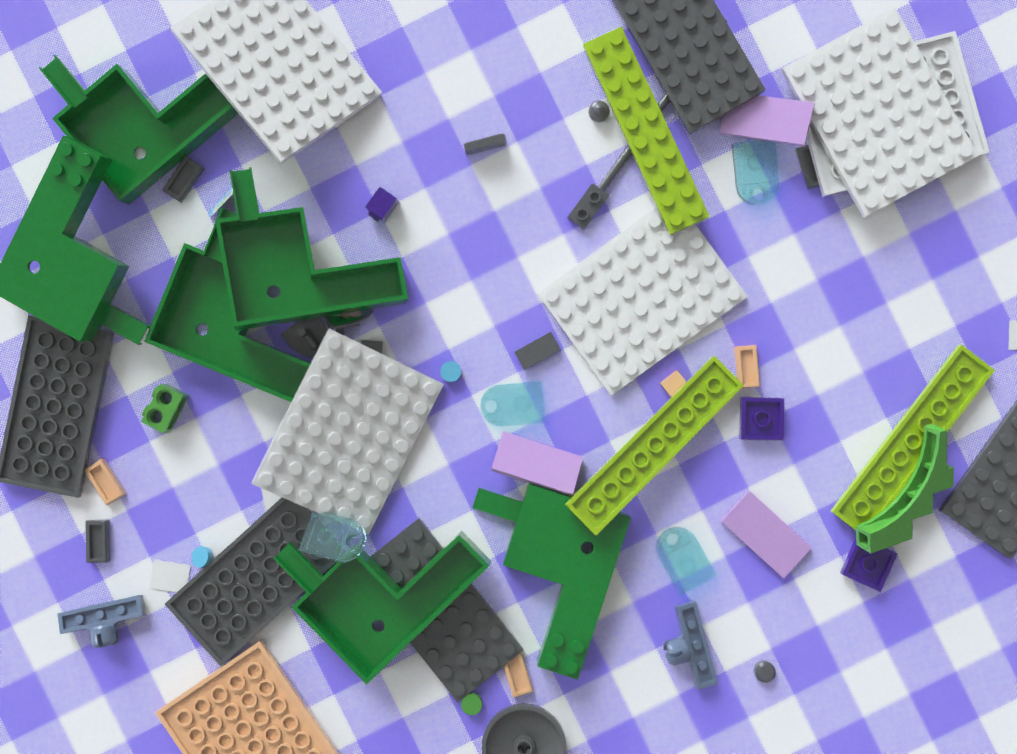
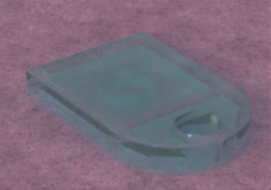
(755, 168)
(515, 403)
(330, 537)
(684, 560)

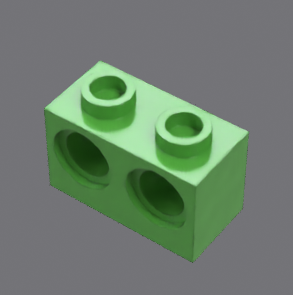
(170, 412)

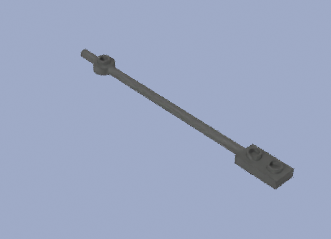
(595, 196)

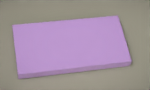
(770, 120)
(537, 463)
(766, 534)

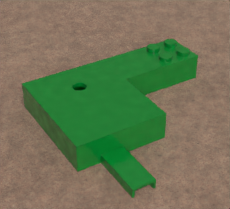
(120, 118)
(276, 251)
(74, 277)
(199, 296)
(549, 546)
(359, 592)

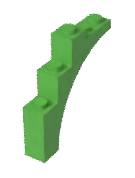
(915, 500)

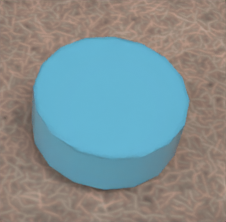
(450, 371)
(201, 556)

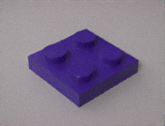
(761, 418)
(868, 567)

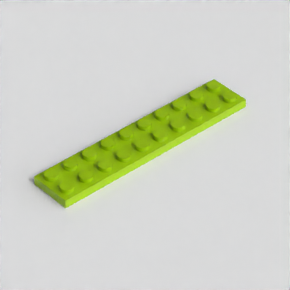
(645, 131)
(653, 445)
(897, 456)

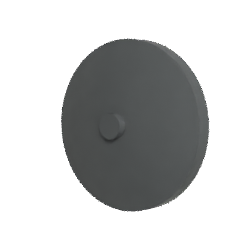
(524, 730)

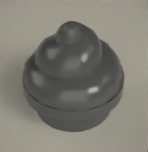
(599, 111)

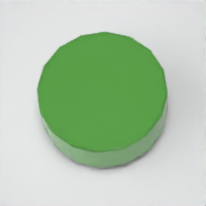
(471, 703)

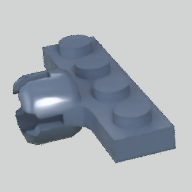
(102, 619)
(691, 646)

